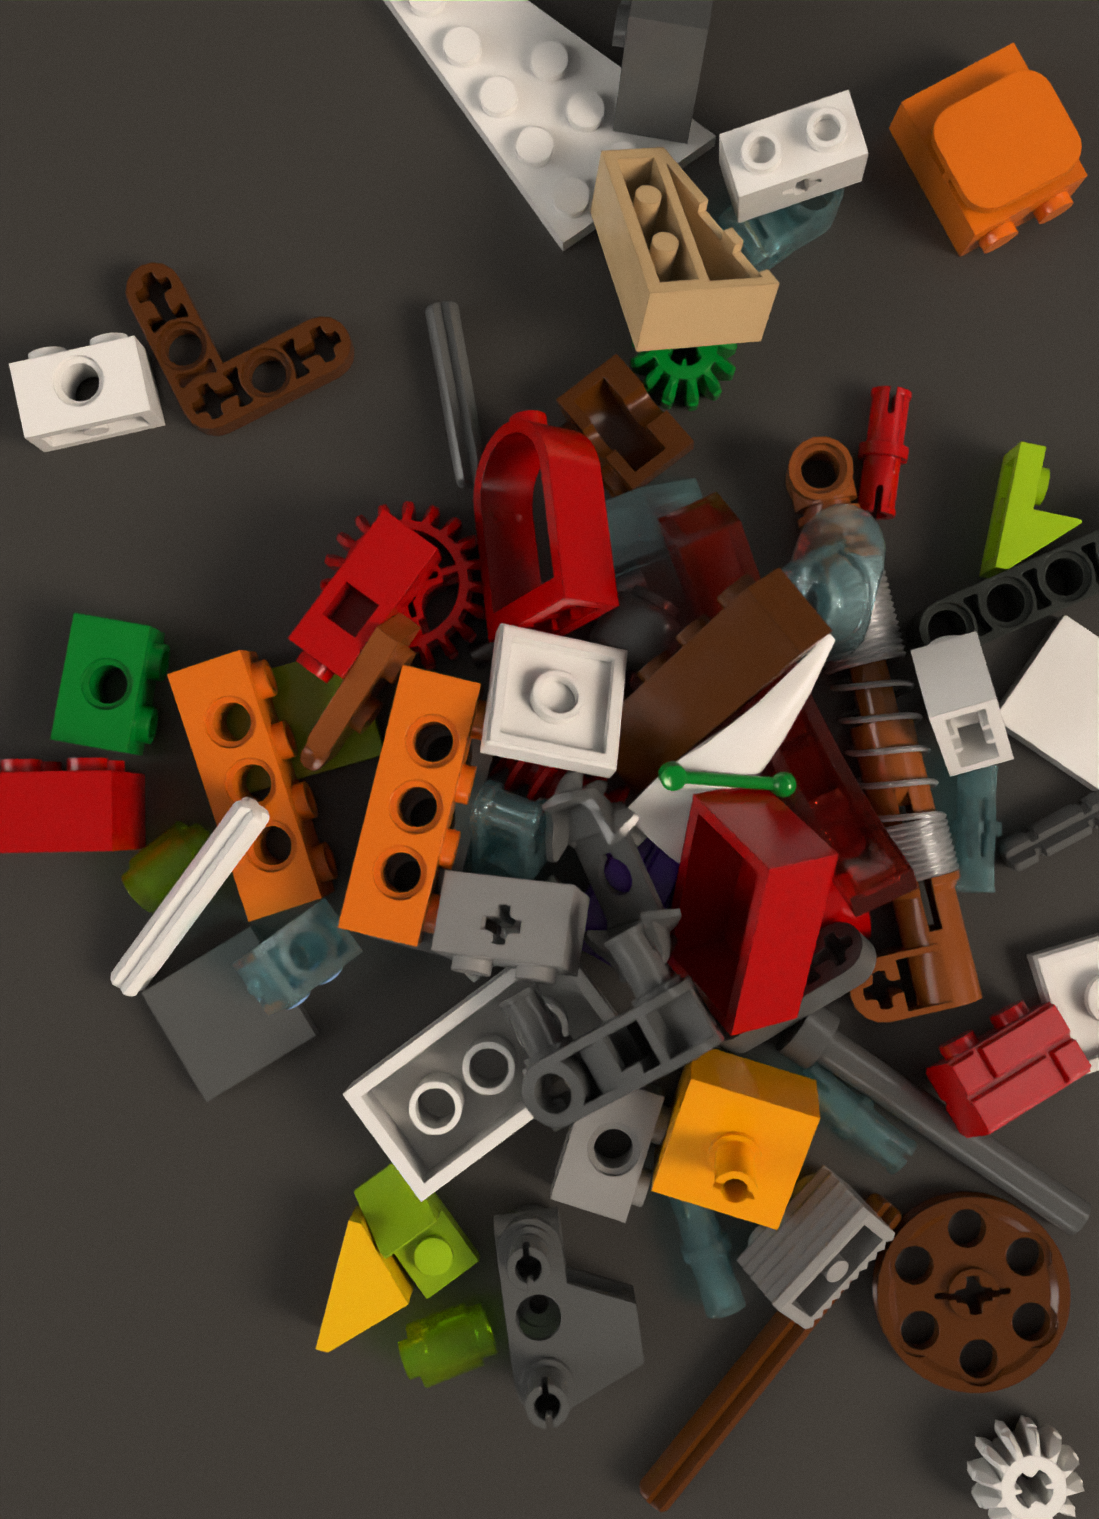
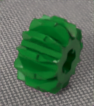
(682, 380)

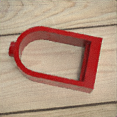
(575, 520)

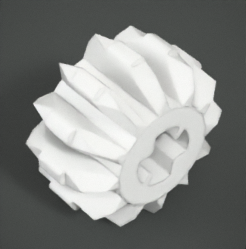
(1027, 1452)

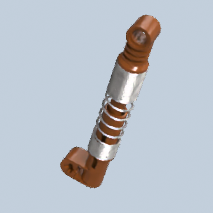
(891, 778)

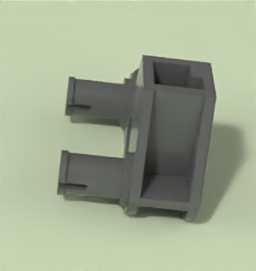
(648, 1040)
(583, 1333)

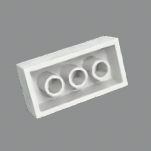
(460, 1079)

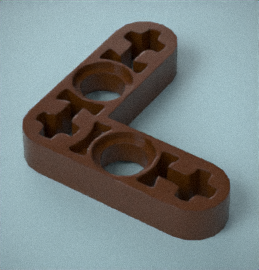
(212, 373)

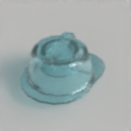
(840, 572)

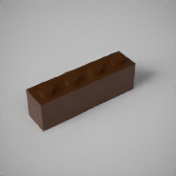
(715, 672)

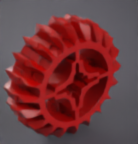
(460, 572)

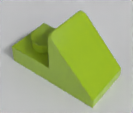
(1015, 525)
(417, 1232)

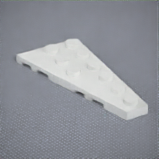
(534, 99)

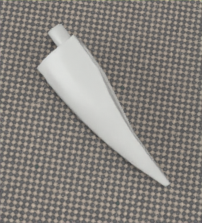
(737, 748)

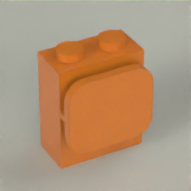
(991, 150)

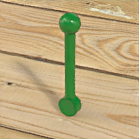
(674, 777)

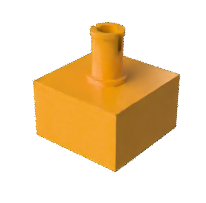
(736, 1137)

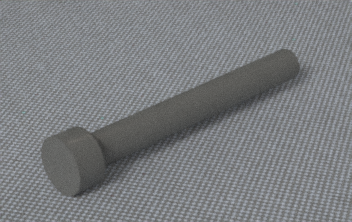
(819, 1041)

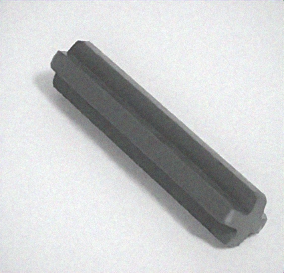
(455, 390)

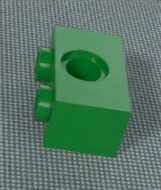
(93, 652)

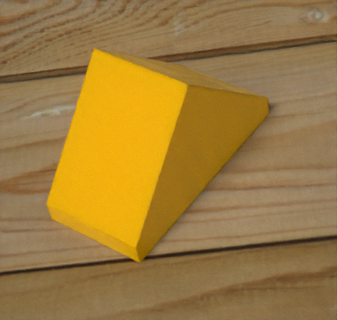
(363, 1287)

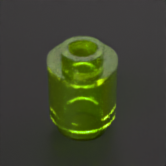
(162, 863)
(447, 1344)

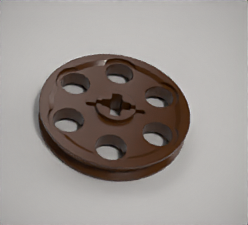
(991, 1316)

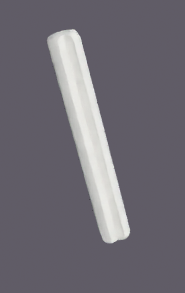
(190, 895)

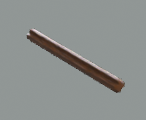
(733, 1397)

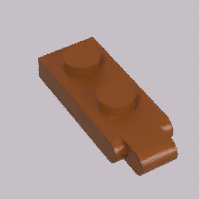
(355, 701)

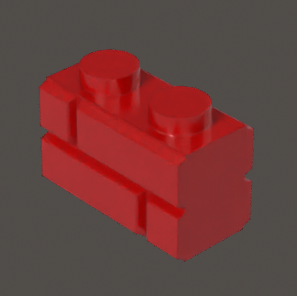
(1006, 1068)

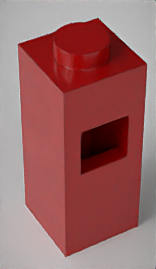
(365, 592)

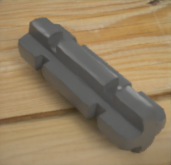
(1051, 833)

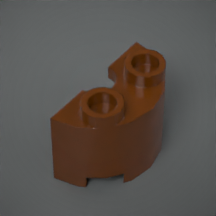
(624, 425)

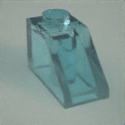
(634, 522)

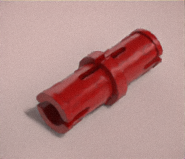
(884, 451)

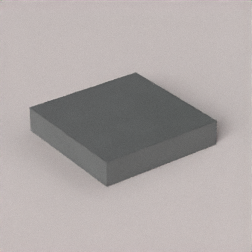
(219, 1024)

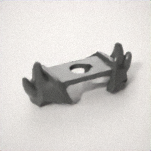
(593, 827)

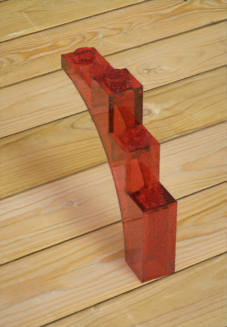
(708, 557)

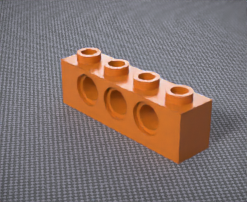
(204, 699)
(370, 900)

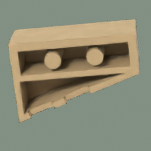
(670, 260)

